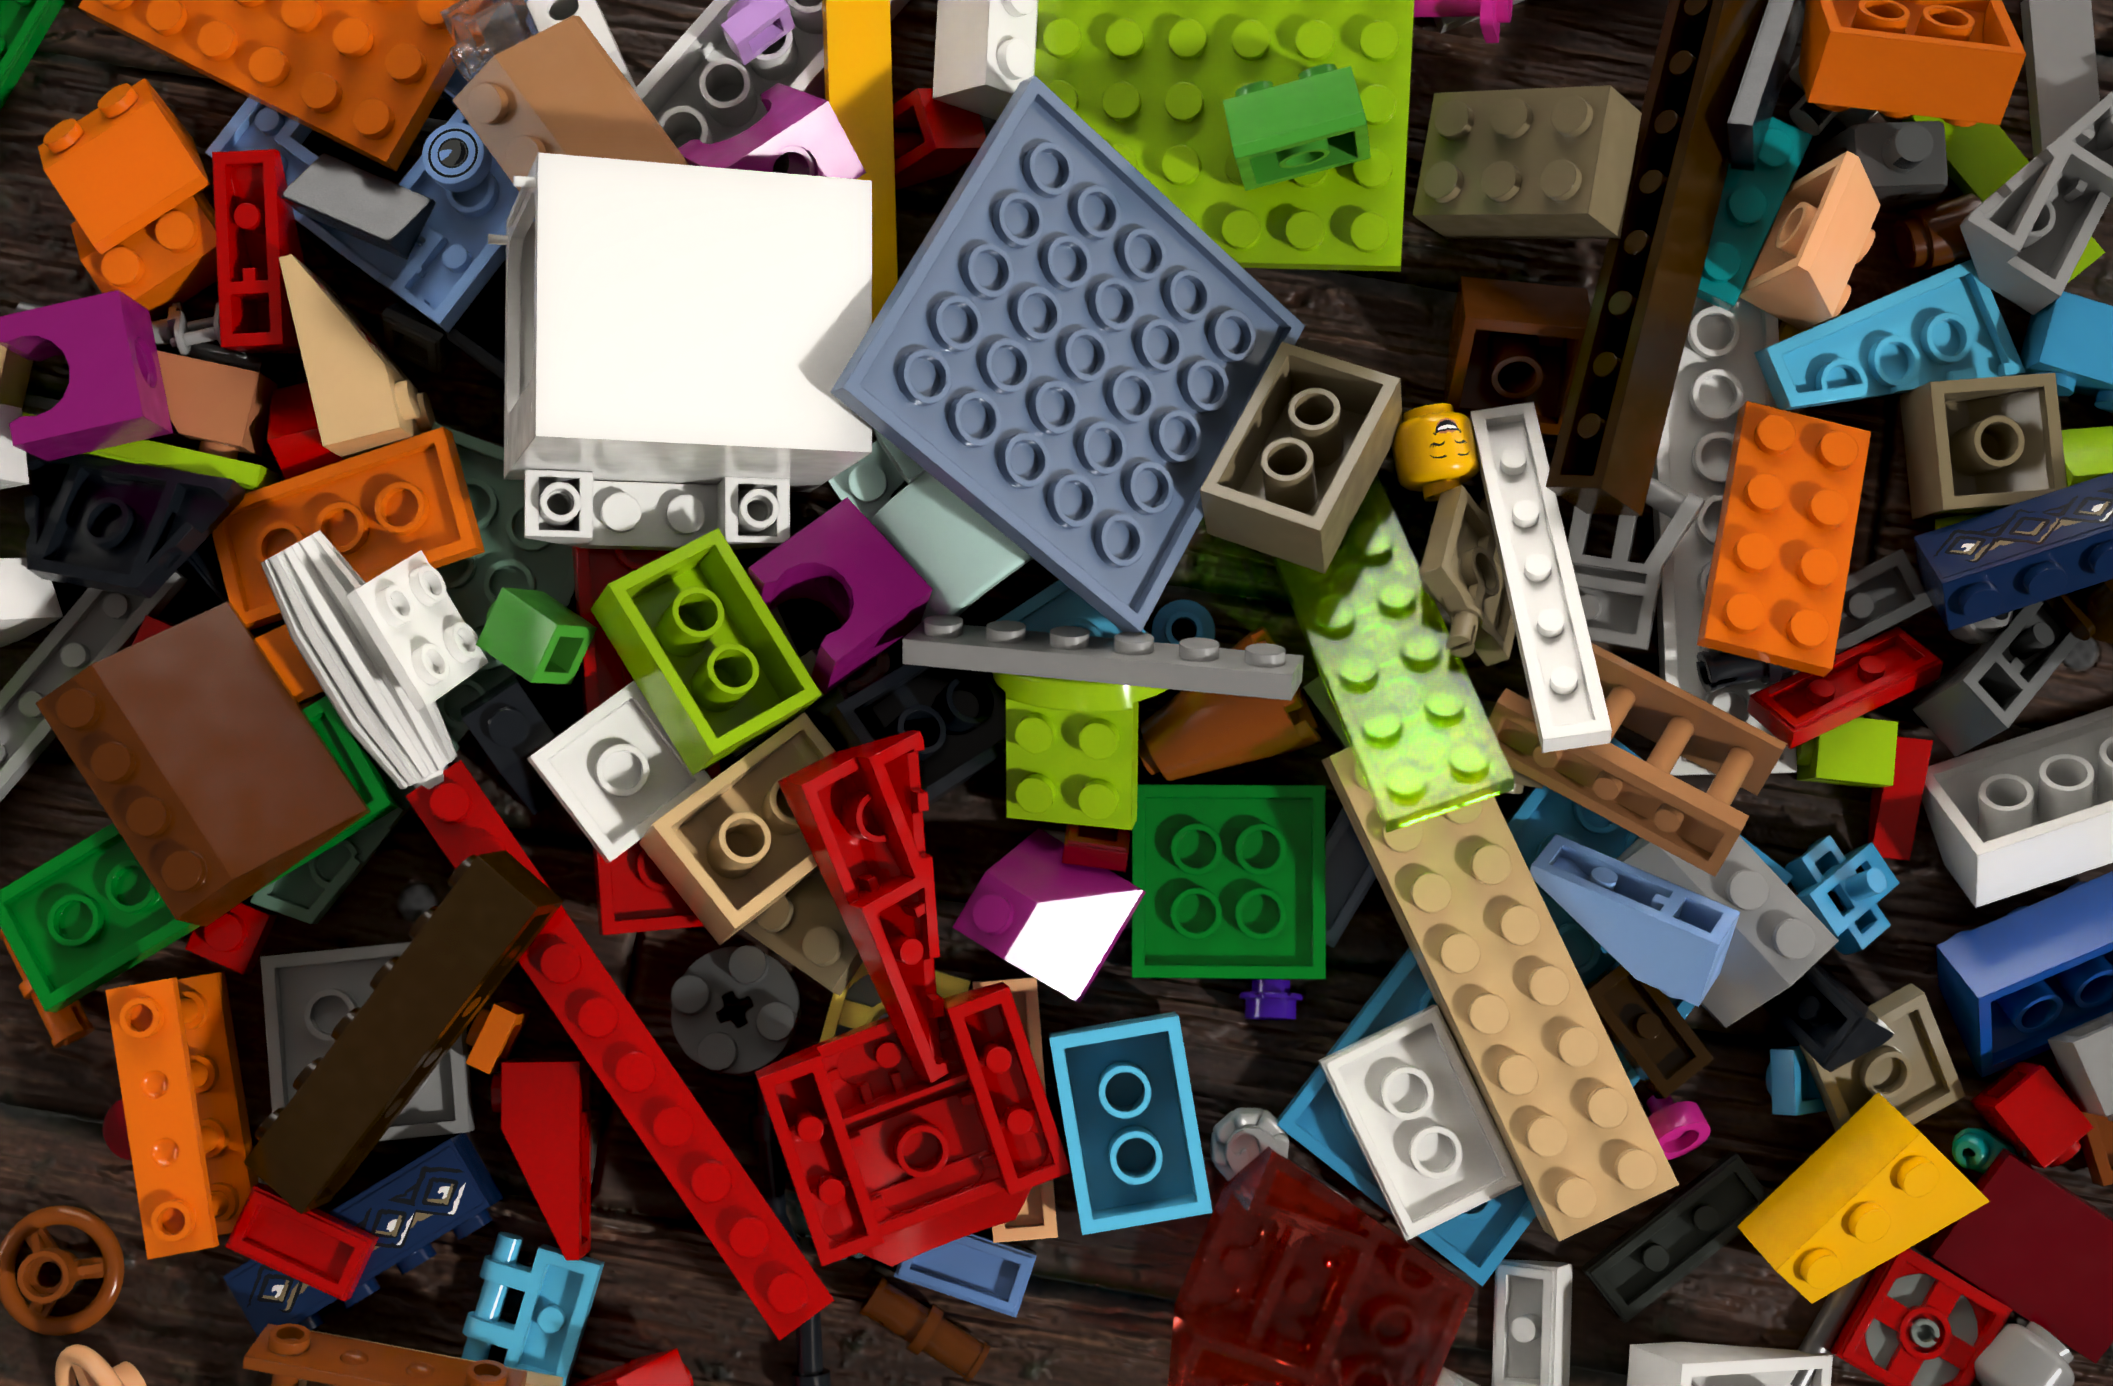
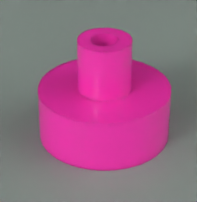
(1677, 1125)

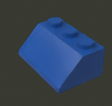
(2030, 974)

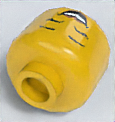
(1435, 450)

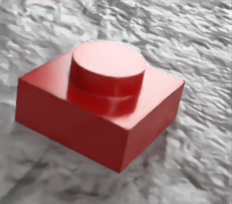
(234, 938)

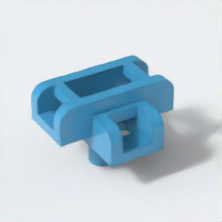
(1825, 870)

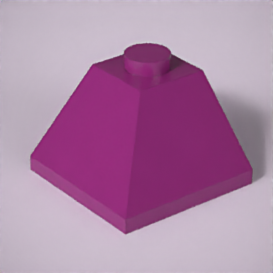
(1049, 914)

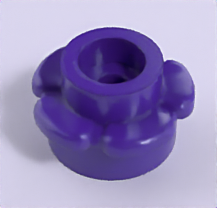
(1270, 1000)

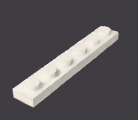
(1540, 580)

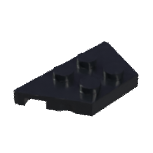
(119, 521)

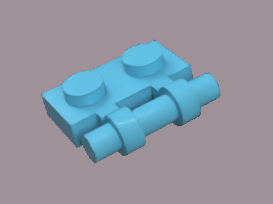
(550, 1314)

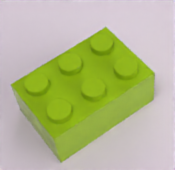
(705, 650)

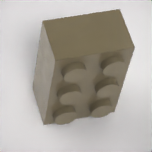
(1528, 163)
(1302, 456)

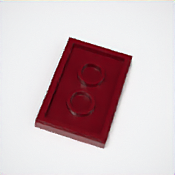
(2037, 1253)

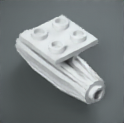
(379, 651)

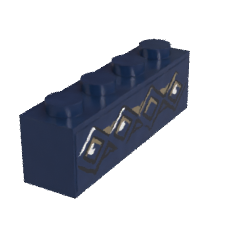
(2019, 553)
(407, 1213)

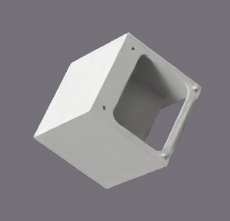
(683, 321)

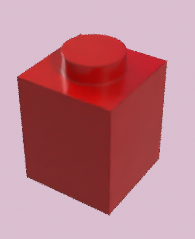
(2033, 1115)

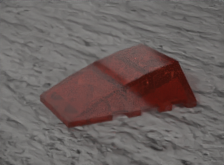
(1309, 1292)

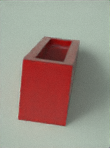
(1897, 807)

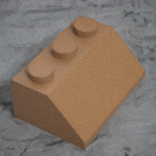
(560, 98)

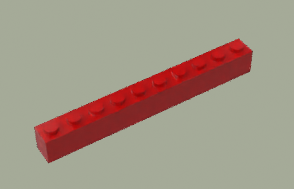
(638, 1075)

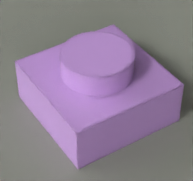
(756, 26)

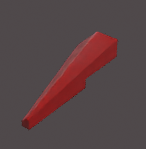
(868, 840)

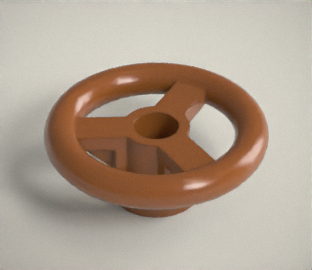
(34, 1275)

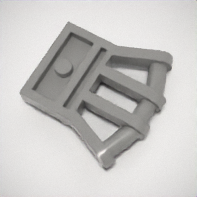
(1622, 594)

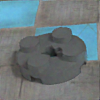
(702, 996)

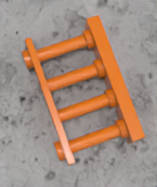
(182, 1109)

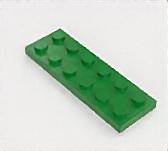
(99, 912)

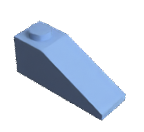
(1641, 920)

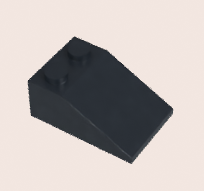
(953, 708)

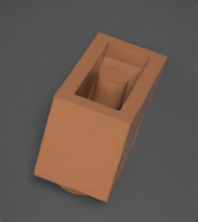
(217, 404)

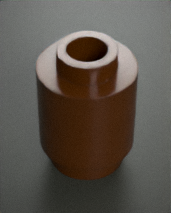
(1933, 235)

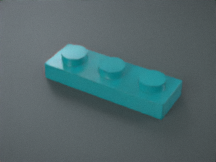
(1747, 213)

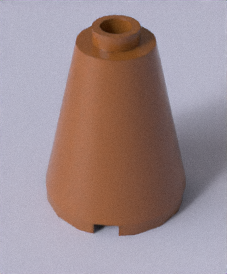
(1221, 730)

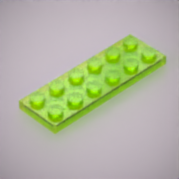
(1390, 674)

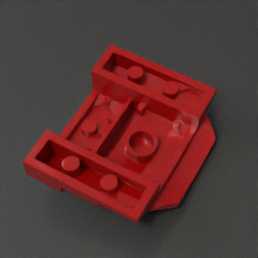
(908, 1161)

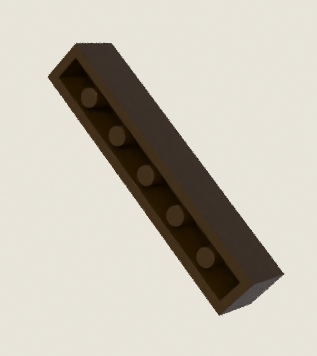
(402, 1029)

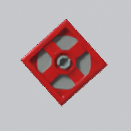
(1919, 1325)

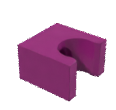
(793, 125)
(113, 375)
(856, 576)

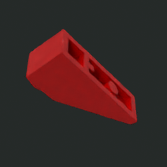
(251, 235)
(549, 1132)

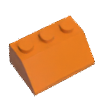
(1911, 58)

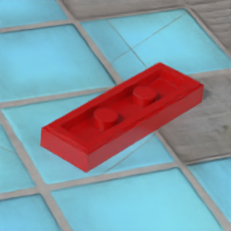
(1859, 683)

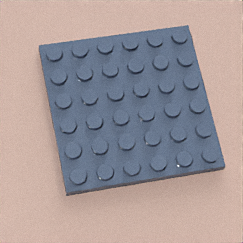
(1069, 356)

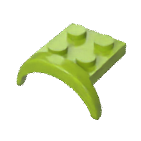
(1072, 750)

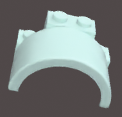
(929, 527)

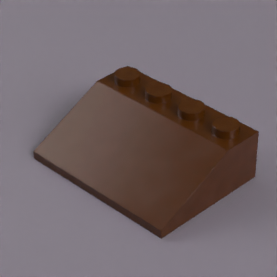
(203, 762)

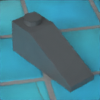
(1996, 679)

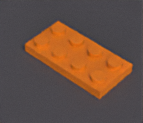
(367, 506)
(1784, 539)

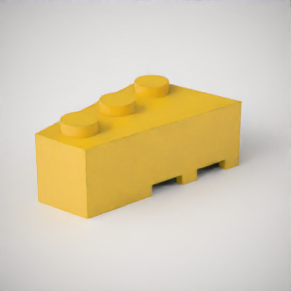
(1858, 1202)

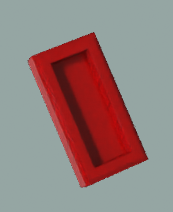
(302, 1246)

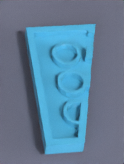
(1894, 344)

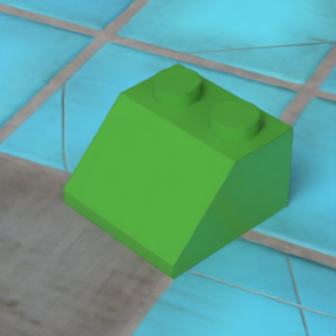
(1297, 126)

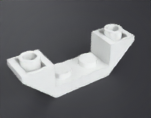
(653, 516)

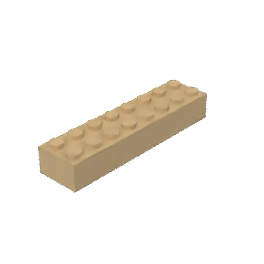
(1513, 1007)

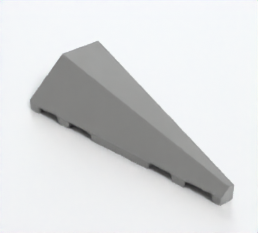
(2043, 217)

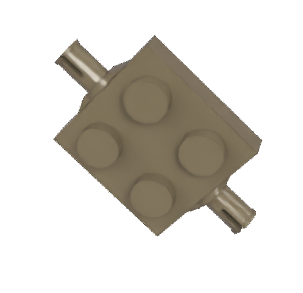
(1467, 578)

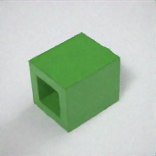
(536, 636)

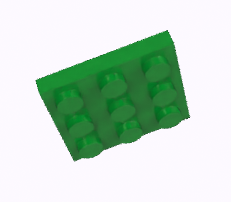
(1230, 882)

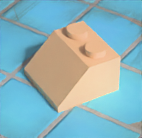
(1815, 244)

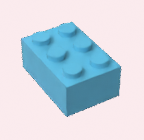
(1130, 1123)

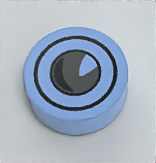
(456, 157)

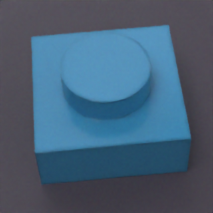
(1791, 1083)

